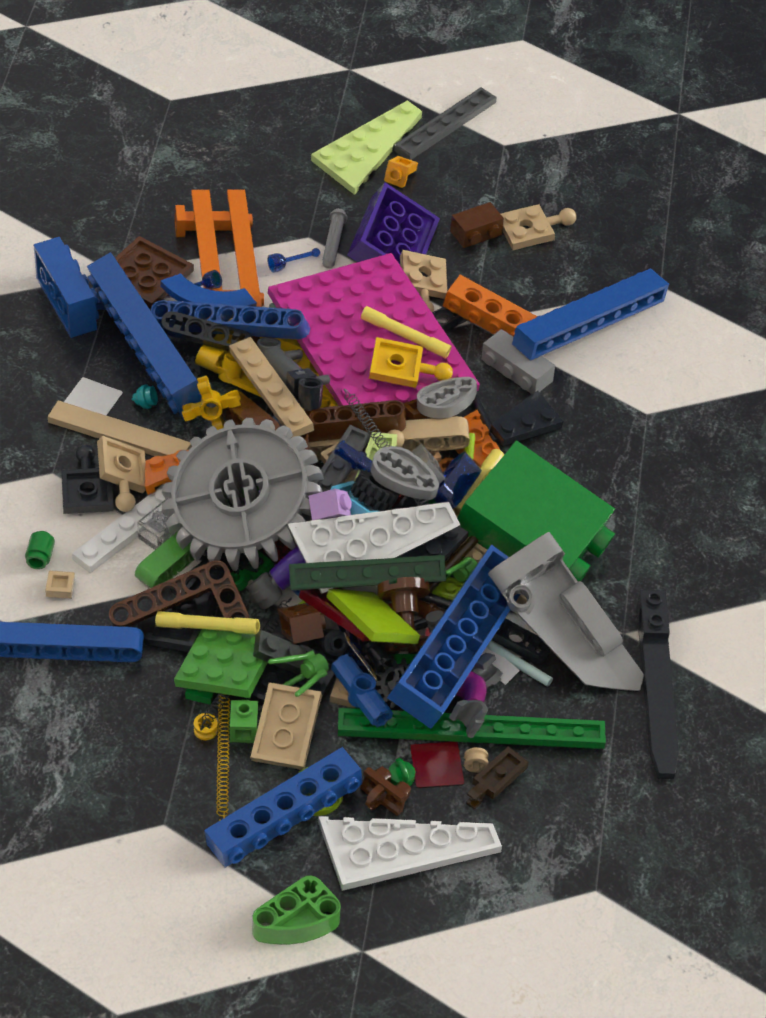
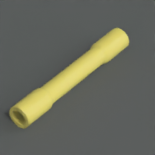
(382, 321)
(488, 464)
(179, 620)

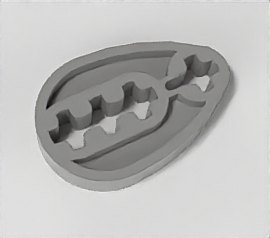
(446, 397)
(404, 473)

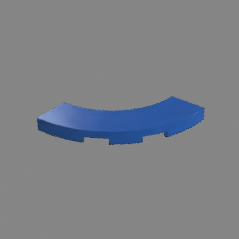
(184, 290)

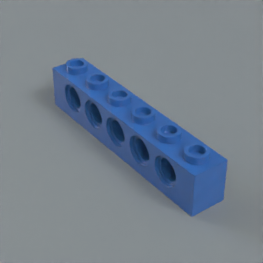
(269, 806)

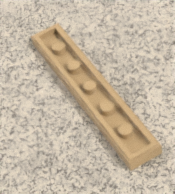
(100, 425)

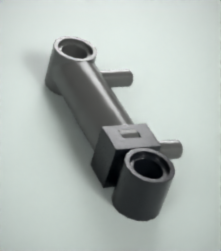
(302, 383)

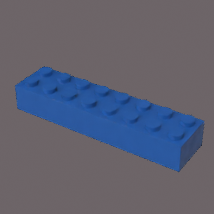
(143, 333)
(453, 644)

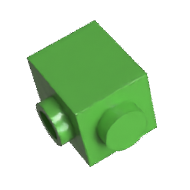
(243, 721)

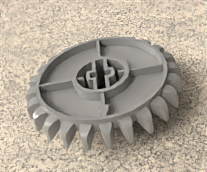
(217, 472)

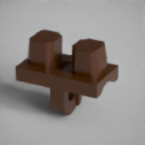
(375, 785)

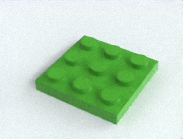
(221, 664)

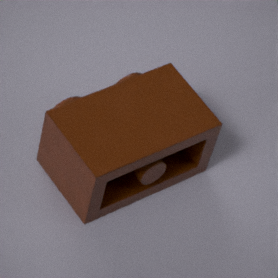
(477, 224)

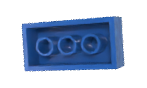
(66, 286)

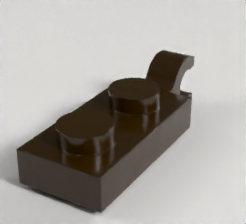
(496, 776)

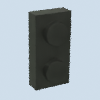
(270, 647)

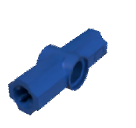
(361, 690)

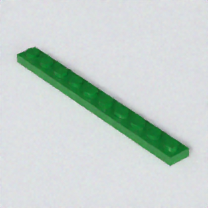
(493, 730)

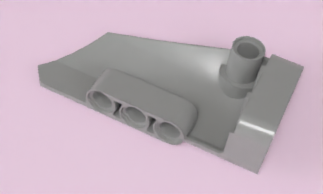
(566, 615)

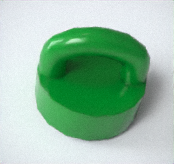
(401, 772)

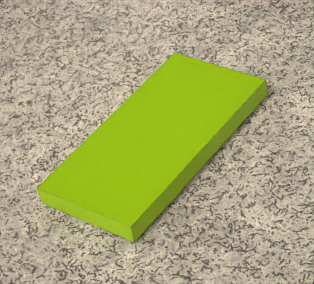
(373, 616)

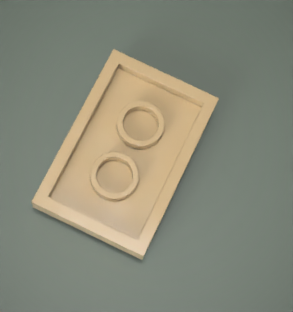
(286, 726)

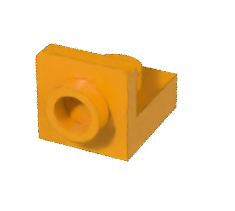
(398, 170)

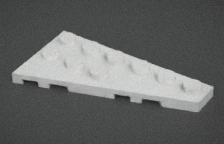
(371, 534)
(395, 848)

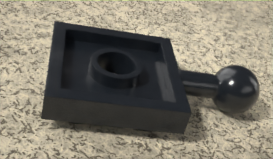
(78, 479)

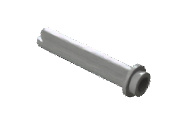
(338, 218)

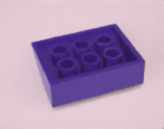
(392, 225)

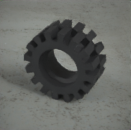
(373, 493)

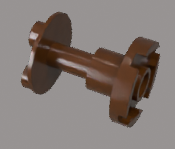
(405, 604)

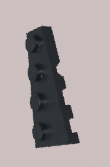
(184, 638)

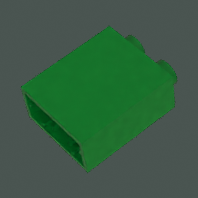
(532, 497)

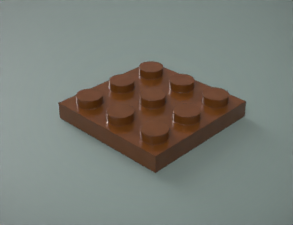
(148, 265)

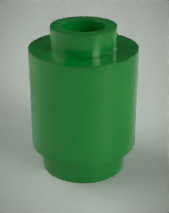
(39, 549)

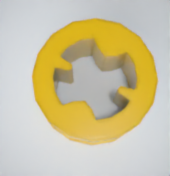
(206, 733)

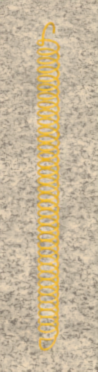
(224, 815)

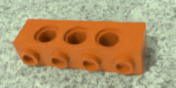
(484, 307)

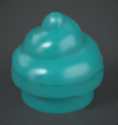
(145, 396)

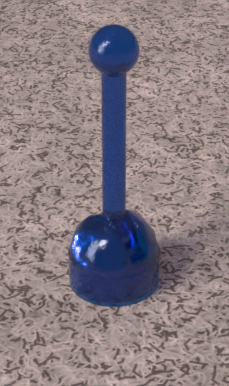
(278, 262)
(211, 280)

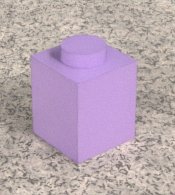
(330, 504)

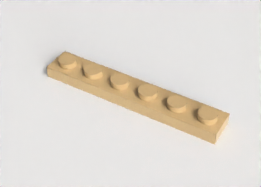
(271, 387)

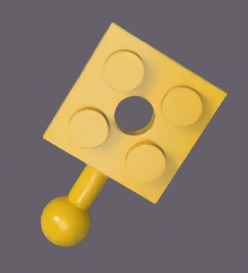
(410, 359)

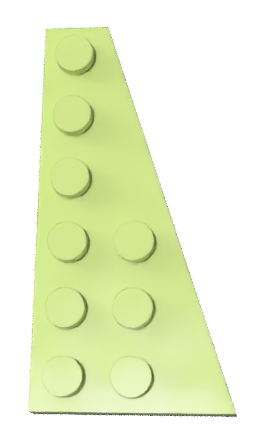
(366, 148)

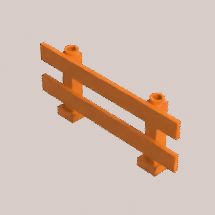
(205, 223)

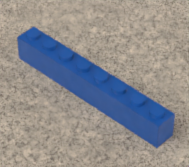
(589, 314)

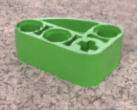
(305, 921)

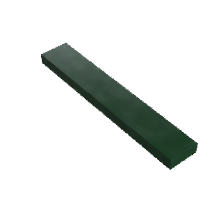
(365, 572)

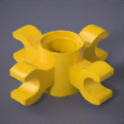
(213, 414)

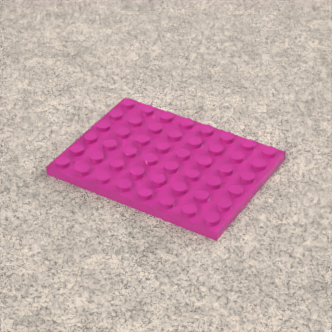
(344, 343)

